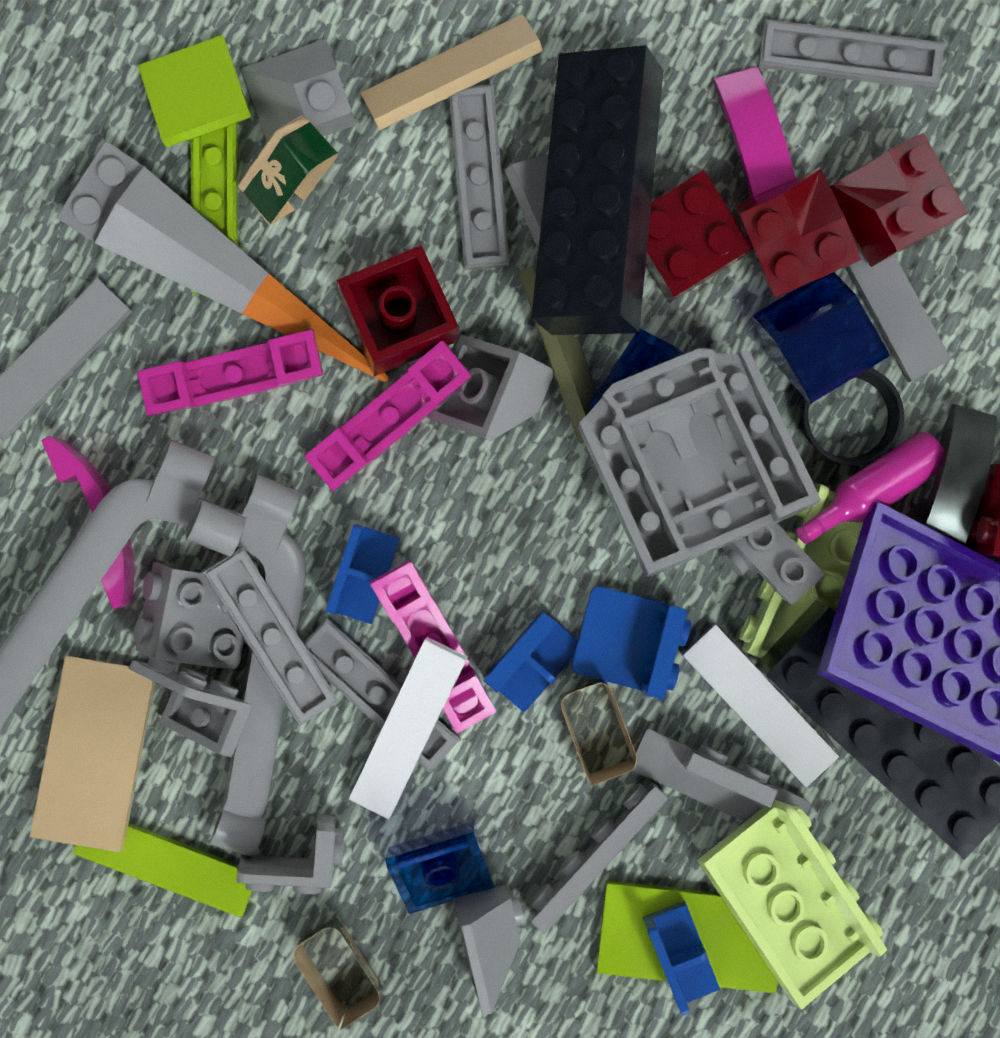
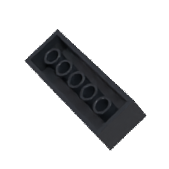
(598, 192)
(932, 775)

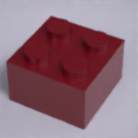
(691, 237)
(397, 310)

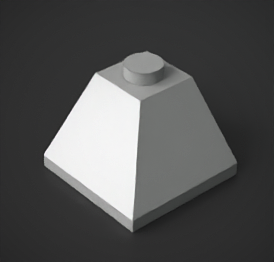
(299, 85)
(499, 395)
(490, 939)

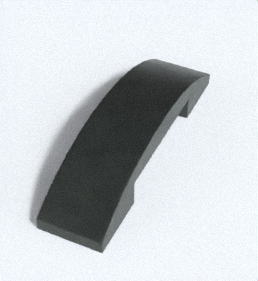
(962, 472)

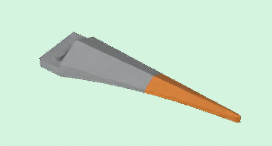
(148, 223)

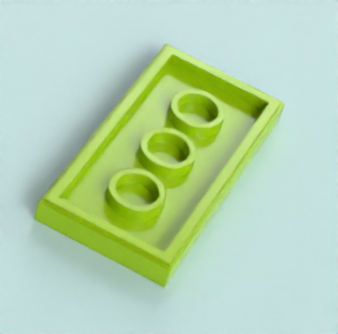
(629, 951)

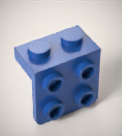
(631, 641)

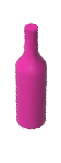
(880, 481)

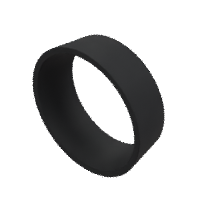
(894, 425)

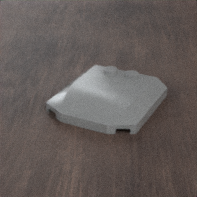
(695, 457)

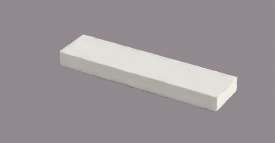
(760, 705)
(408, 727)

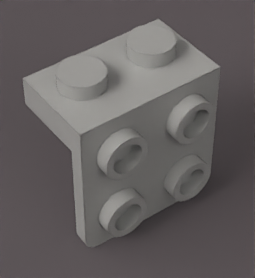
(186, 621)
(197, 709)
(304, 874)

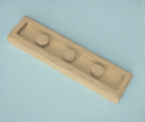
(451, 71)

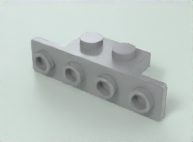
(776, 559)
(708, 777)

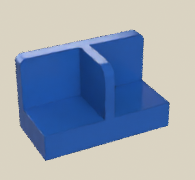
(365, 558)
(532, 661)
(681, 954)

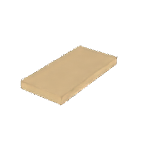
(93, 755)

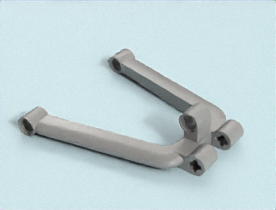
(175, 498)

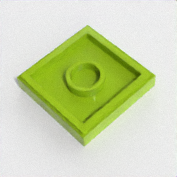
(194, 91)

